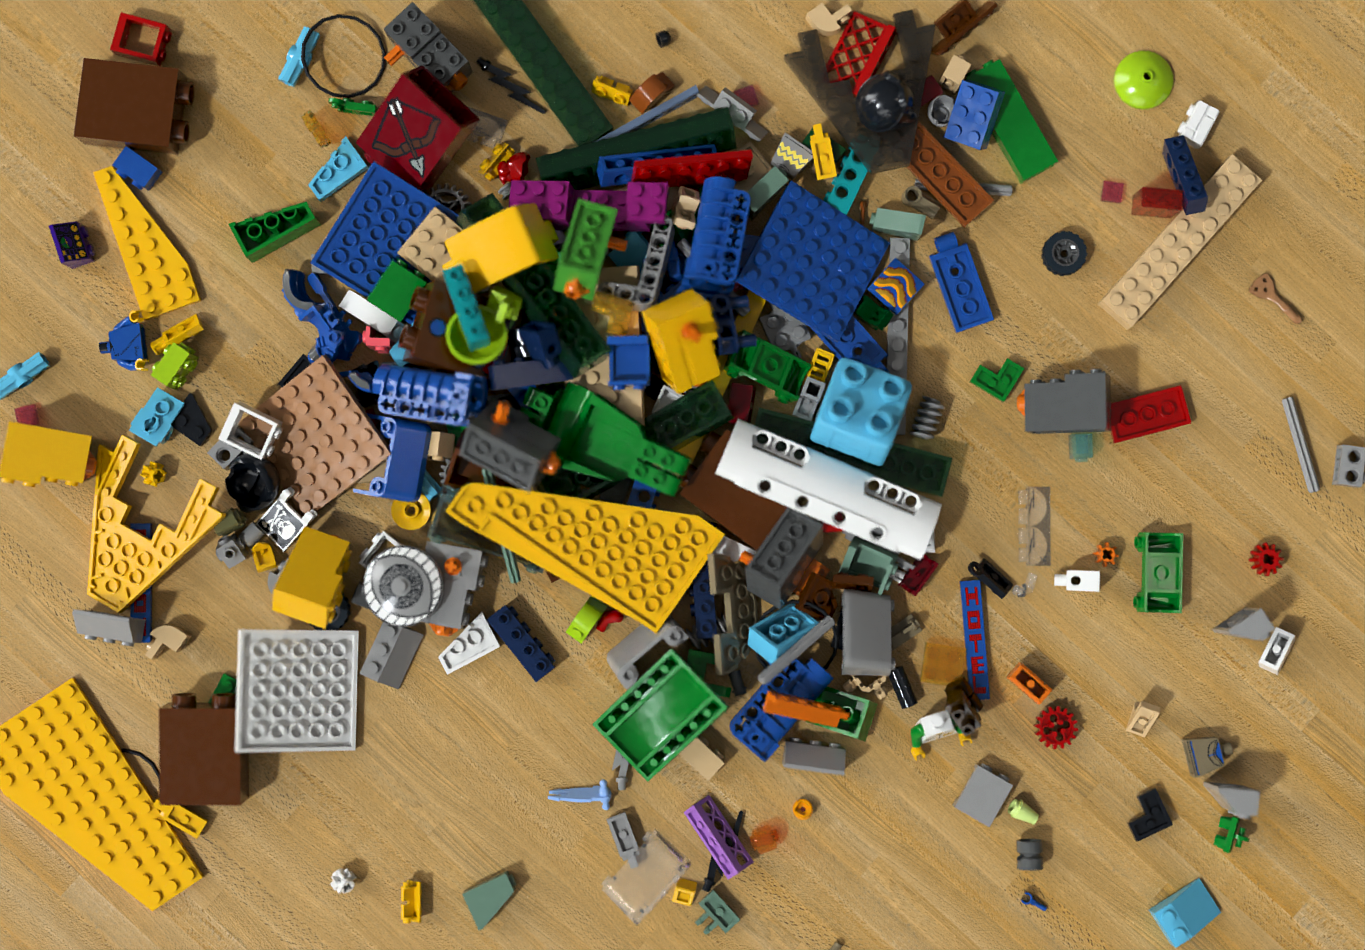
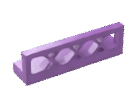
(715, 839)

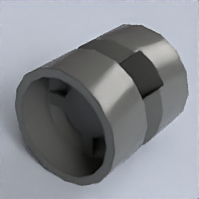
(1029, 854)

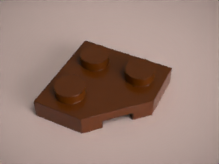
(819, 592)

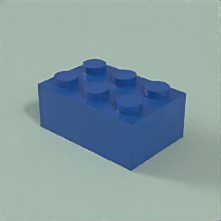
(974, 114)

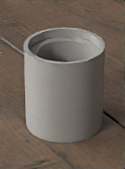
(252, 534)

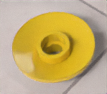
(409, 521)

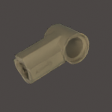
(923, 202)

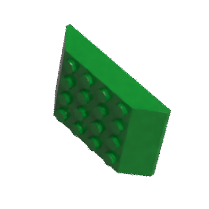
(660, 714)

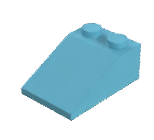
(779, 632)
(1185, 913)

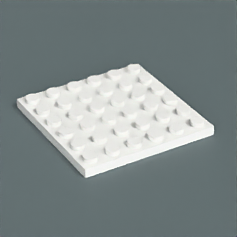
(296, 690)

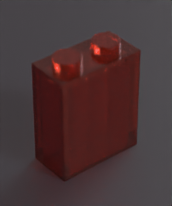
(1157, 202)

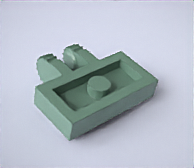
(718, 911)

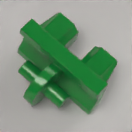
(1227, 842)

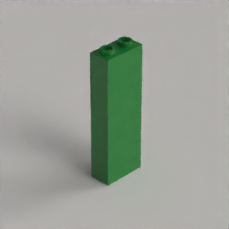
(1015, 126)

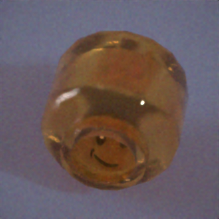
(764, 839)

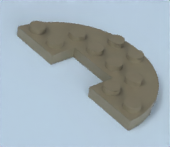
(740, 612)

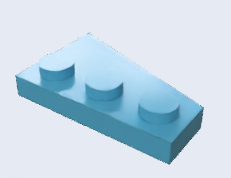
(339, 170)

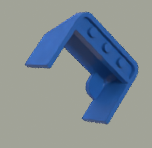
(406, 463)

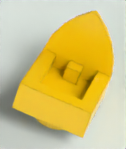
(263, 556)

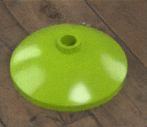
(1132, 85)
(458, 344)

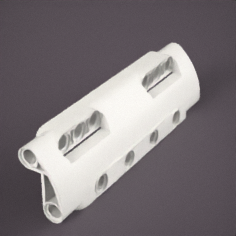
(830, 489)

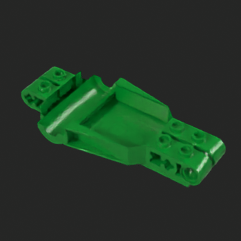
(603, 438)

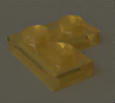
(618, 310)

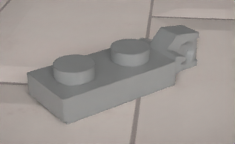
(623, 835)

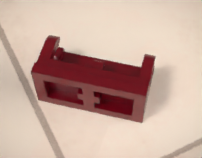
(741, 402)
(916, 578)

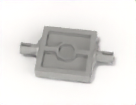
(784, 330)

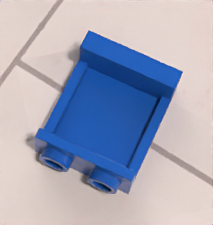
(629, 362)

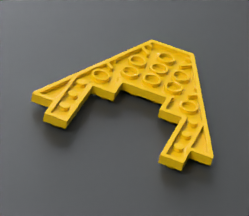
(121, 558)

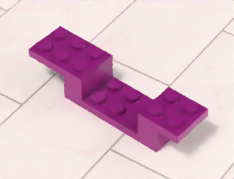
(636, 208)

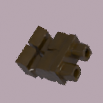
(963, 705)

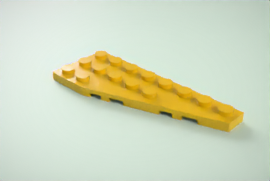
(153, 263)

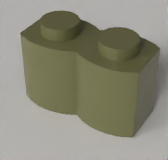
(233, 521)

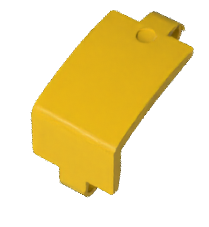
(502, 245)

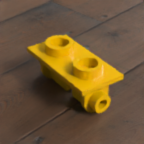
(604, 88)
(490, 165)
(411, 893)

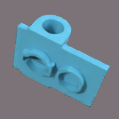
(156, 418)

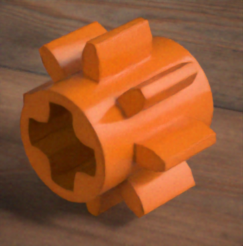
(1100, 553)

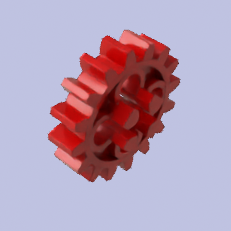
(1066, 733)

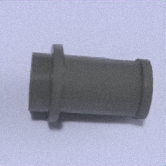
(737, 683)

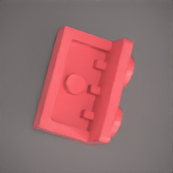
(381, 345)

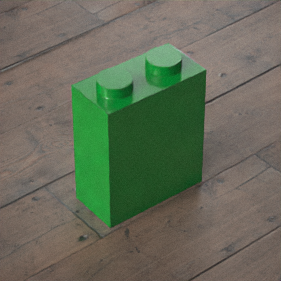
(395, 289)

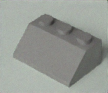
(1246, 624)
(109, 627)
(391, 654)
(814, 756)
(1235, 798)

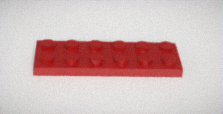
(693, 168)

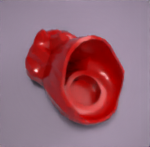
(514, 168)

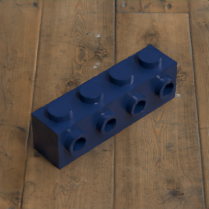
(525, 373)
(521, 643)

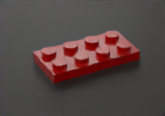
(1148, 414)

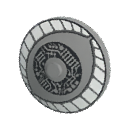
(403, 586)

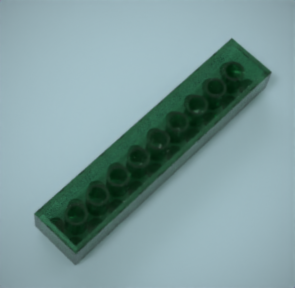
(546, 69)
(581, 162)
(578, 338)
(671, 426)
(904, 465)

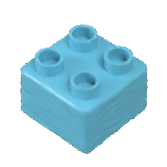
(861, 411)

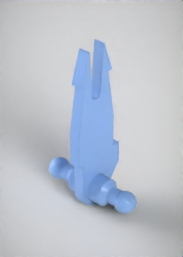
(594, 793)

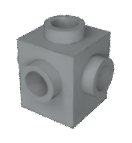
(231, 550)

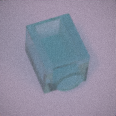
(1080, 447)

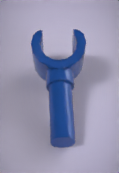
(1032, 901)

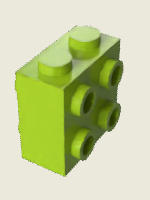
(175, 365)

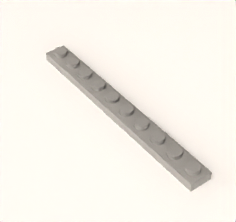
(898, 326)

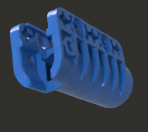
(714, 237)
(430, 391)
(804, 682)

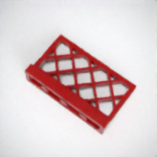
(874, 58)

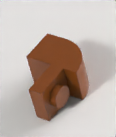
(651, 91)

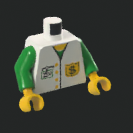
(934, 728)

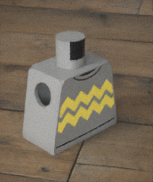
(791, 156)

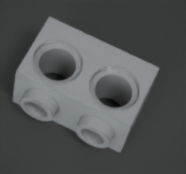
(220, 447)
(1344, 465)

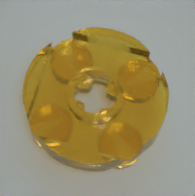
(313, 125)

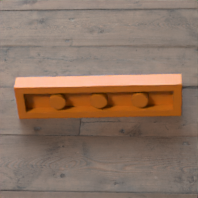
(803, 709)

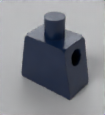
(541, 341)

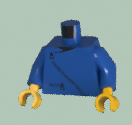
(128, 343)

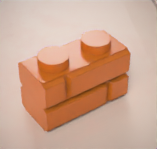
(1029, 683)

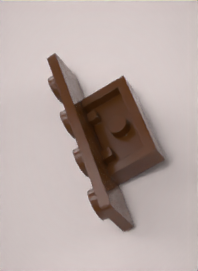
(958, 21)

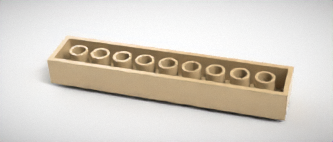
(1178, 244)

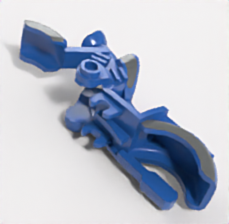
(334, 333)

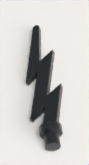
(499, 79)
(709, 881)

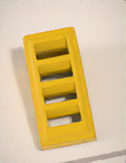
(825, 354)

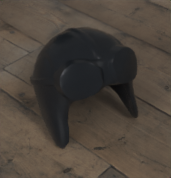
(885, 103)

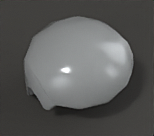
(940, 110)

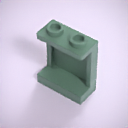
(870, 560)

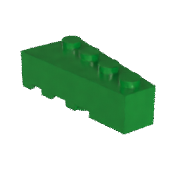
(273, 230)

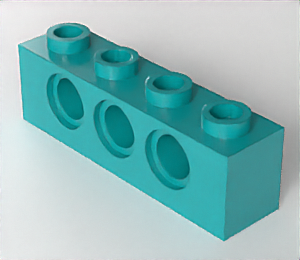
(850, 186)
(466, 307)

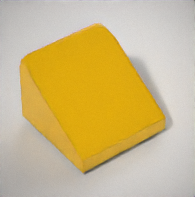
(684, 892)

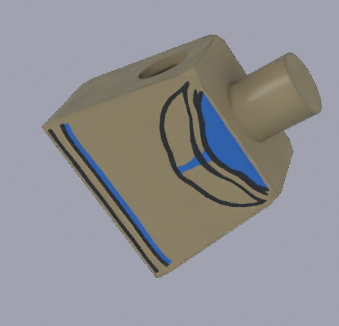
(1205, 754)

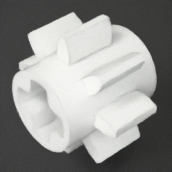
(343, 880)

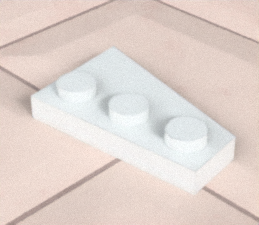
(470, 645)

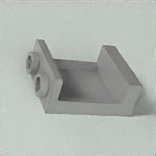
(983, 794)

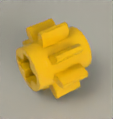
(153, 474)

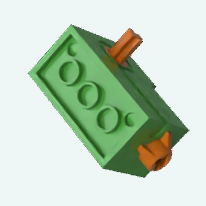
(586, 249)

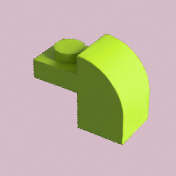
(504, 303)
(586, 619)

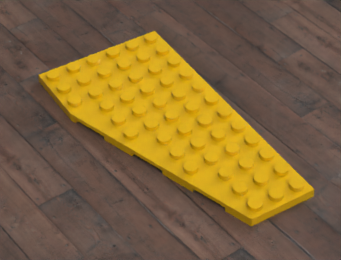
(83, 789)

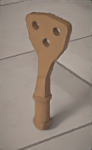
(1271, 295)

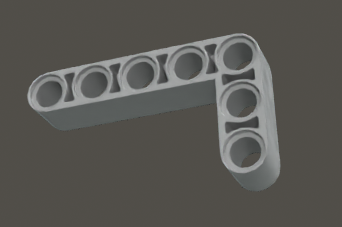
(649, 272)

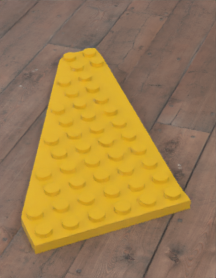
(612, 551)

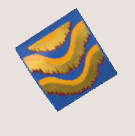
(895, 286)

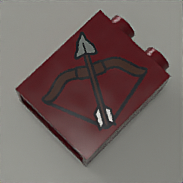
(417, 129)

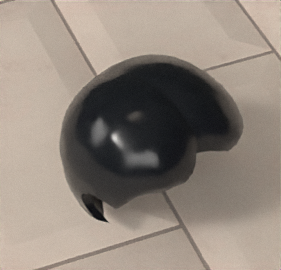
(252, 482)

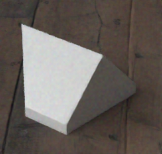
(665, 397)

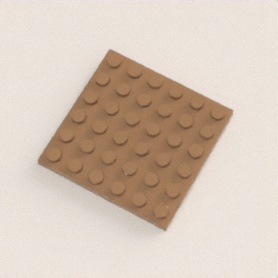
(324, 436)

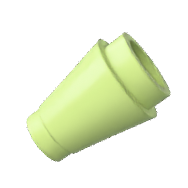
(1021, 811)

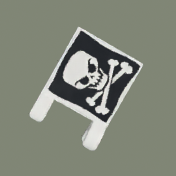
(283, 522)

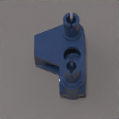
(724, 318)

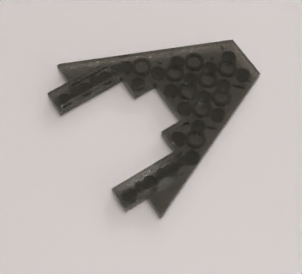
(875, 149)

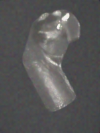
(1027, 587)

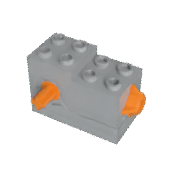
(461, 574)

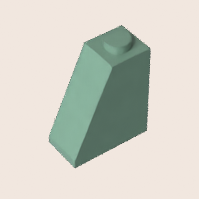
(765, 190)
(898, 223)
(489, 897)

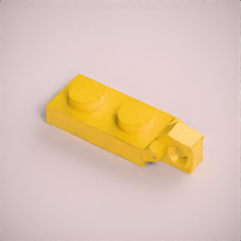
(822, 153)
(177, 334)
(182, 818)

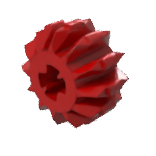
(1266, 550)

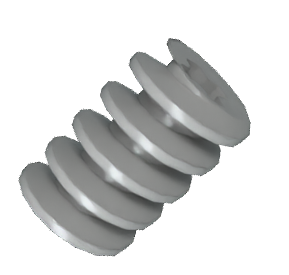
(927, 418)
(721, 628)

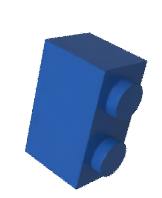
(137, 168)

